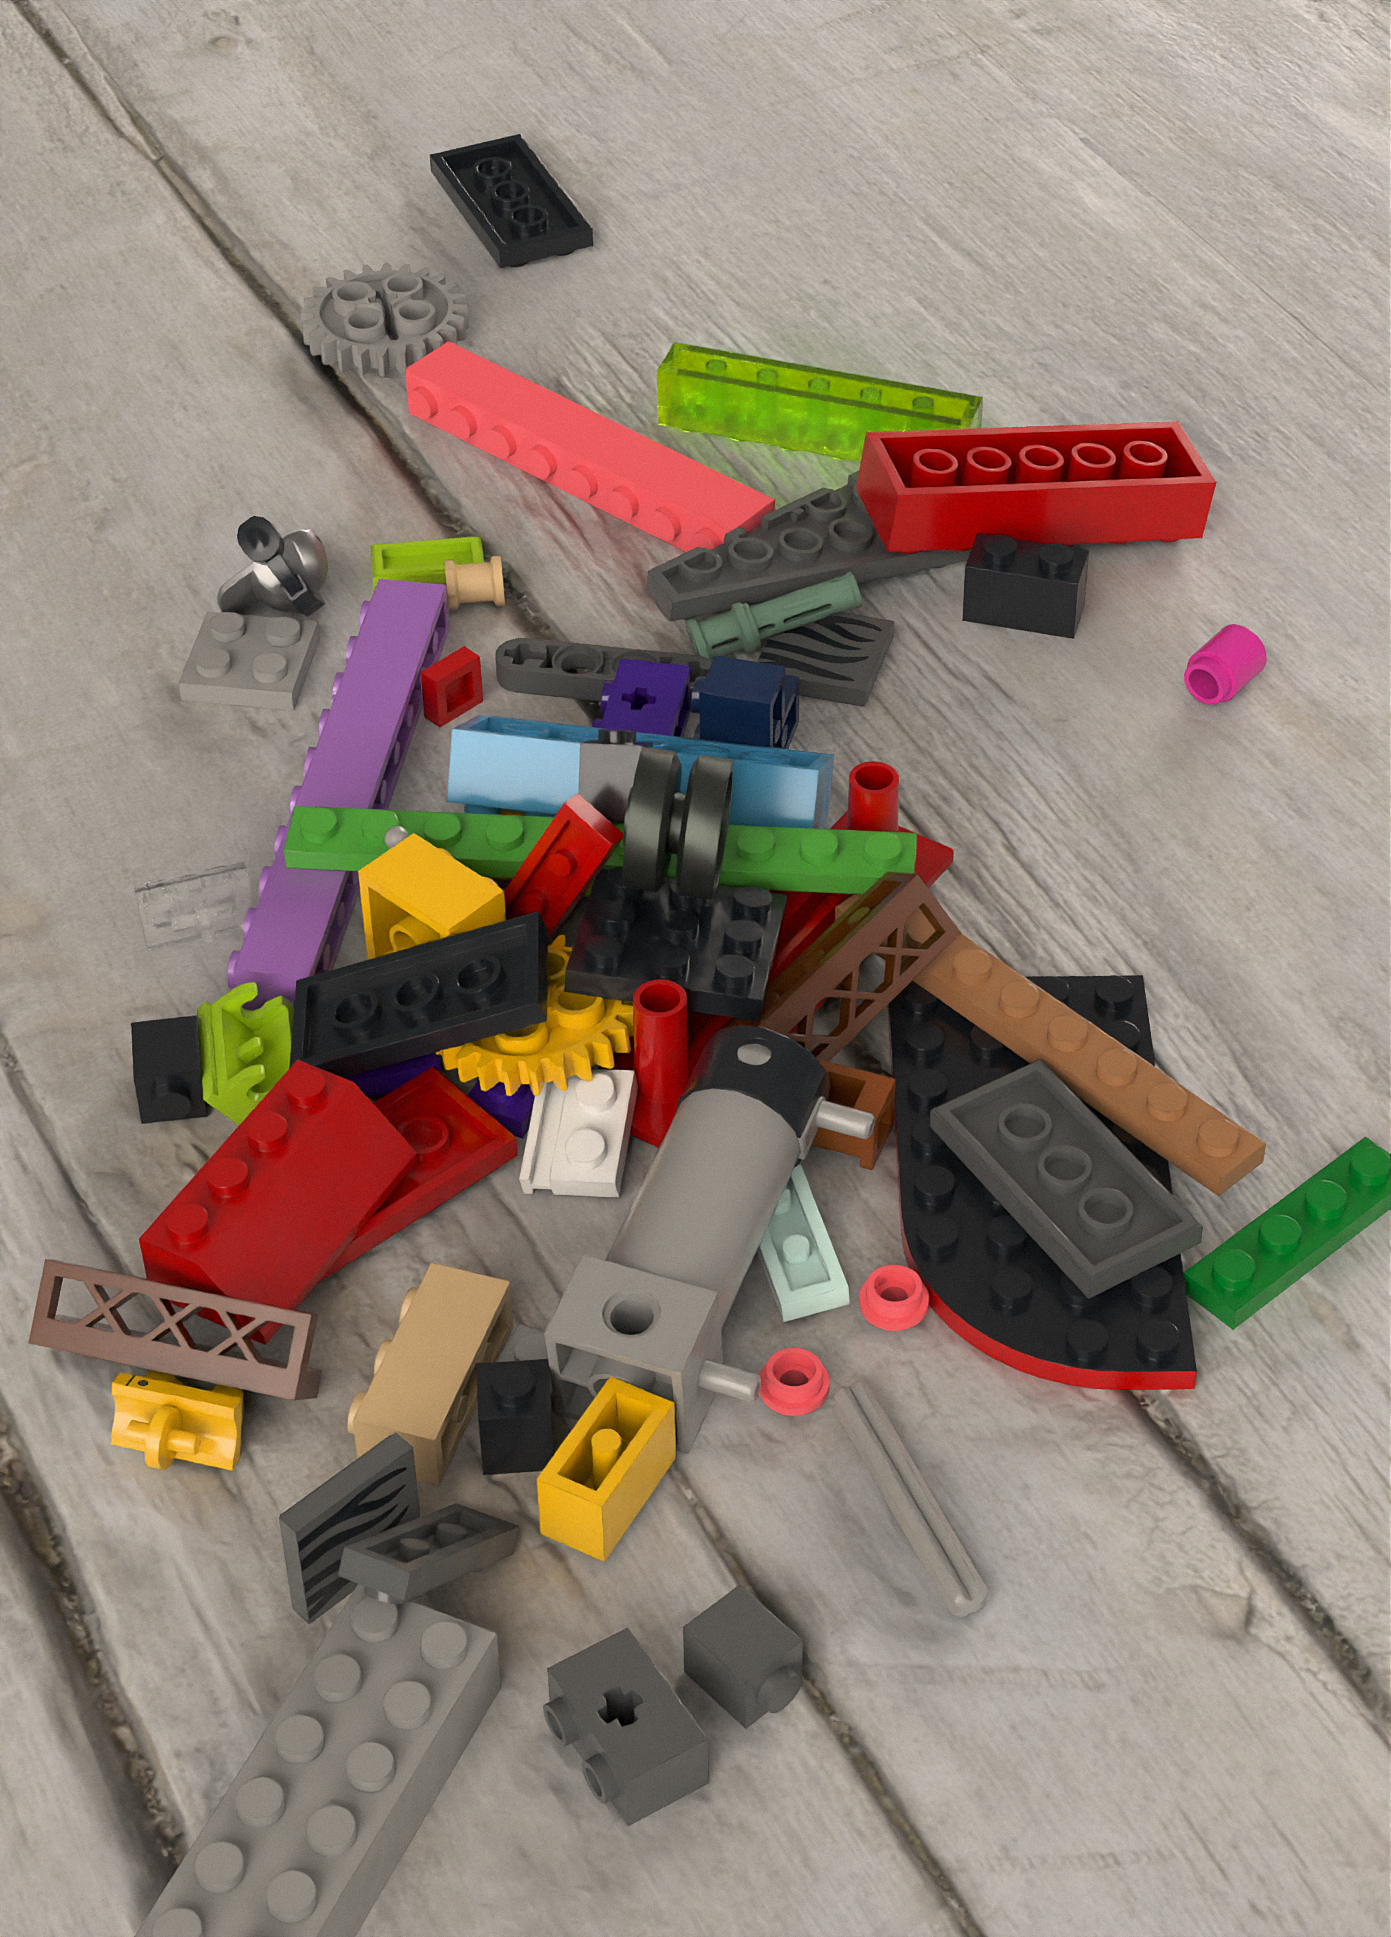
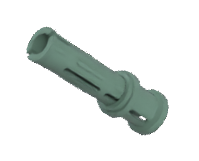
(746, 626)

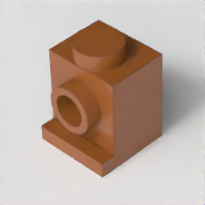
(862, 1092)

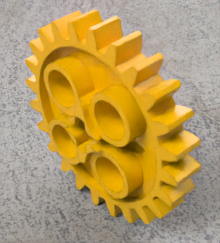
(575, 1037)

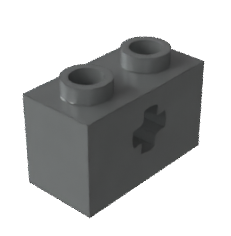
(627, 1727)

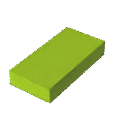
(423, 559)

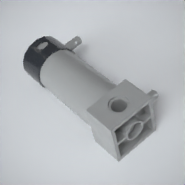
(693, 1231)

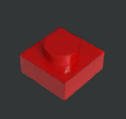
(452, 686)

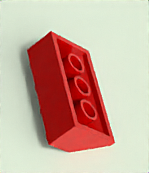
(280, 1196)

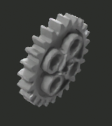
(350, 325)

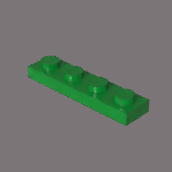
(1293, 1235)

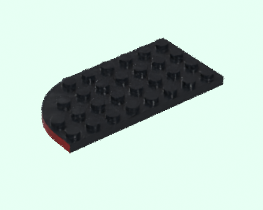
(974, 1255)

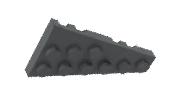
(790, 550)

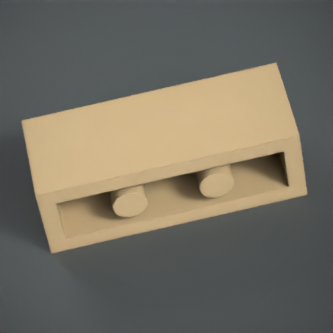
(428, 1371)

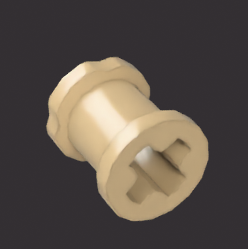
(474, 583)

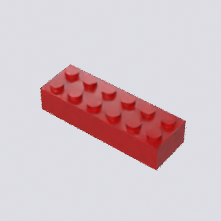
(1034, 485)

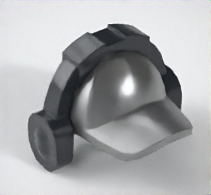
(284, 570)

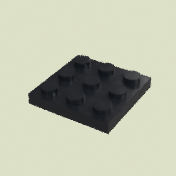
(709, 947)

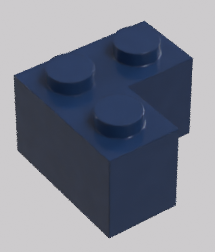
(746, 703)

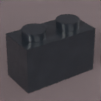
(1025, 585)

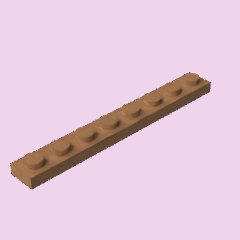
(1085, 1059)

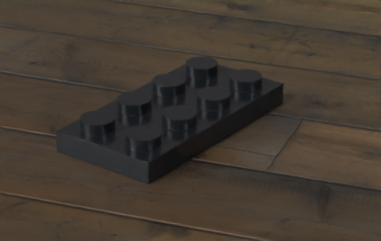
(511, 201)
(423, 998)

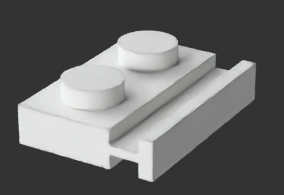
(580, 1135)

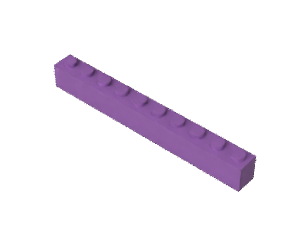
(354, 765)

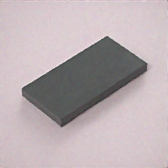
(1065, 1178)

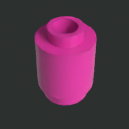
(1225, 664)

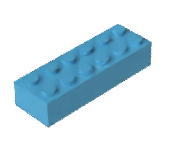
(537, 770)

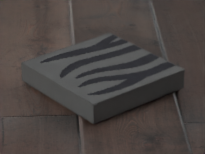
(833, 656)
(352, 1505)

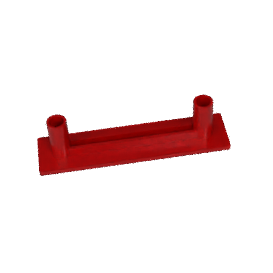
(671, 1038)

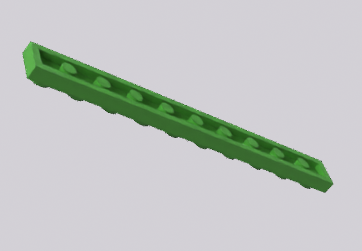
(501, 843)

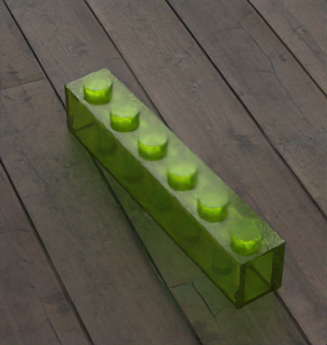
(797, 403)

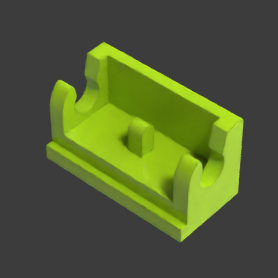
(243, 1049)

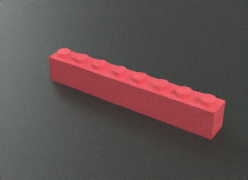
(580, 450)

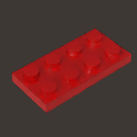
(454, 1149)

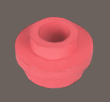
(894, 1298)
(794, 1382)

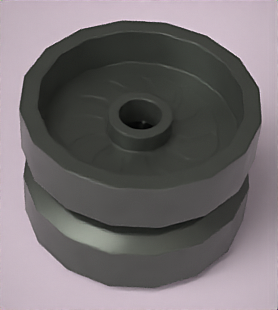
(671, 822)

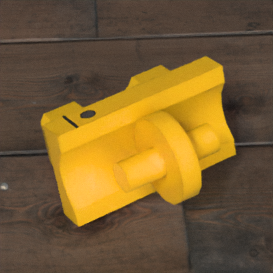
(177, 1420)

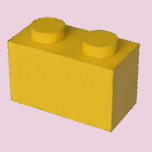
(606, 1468)

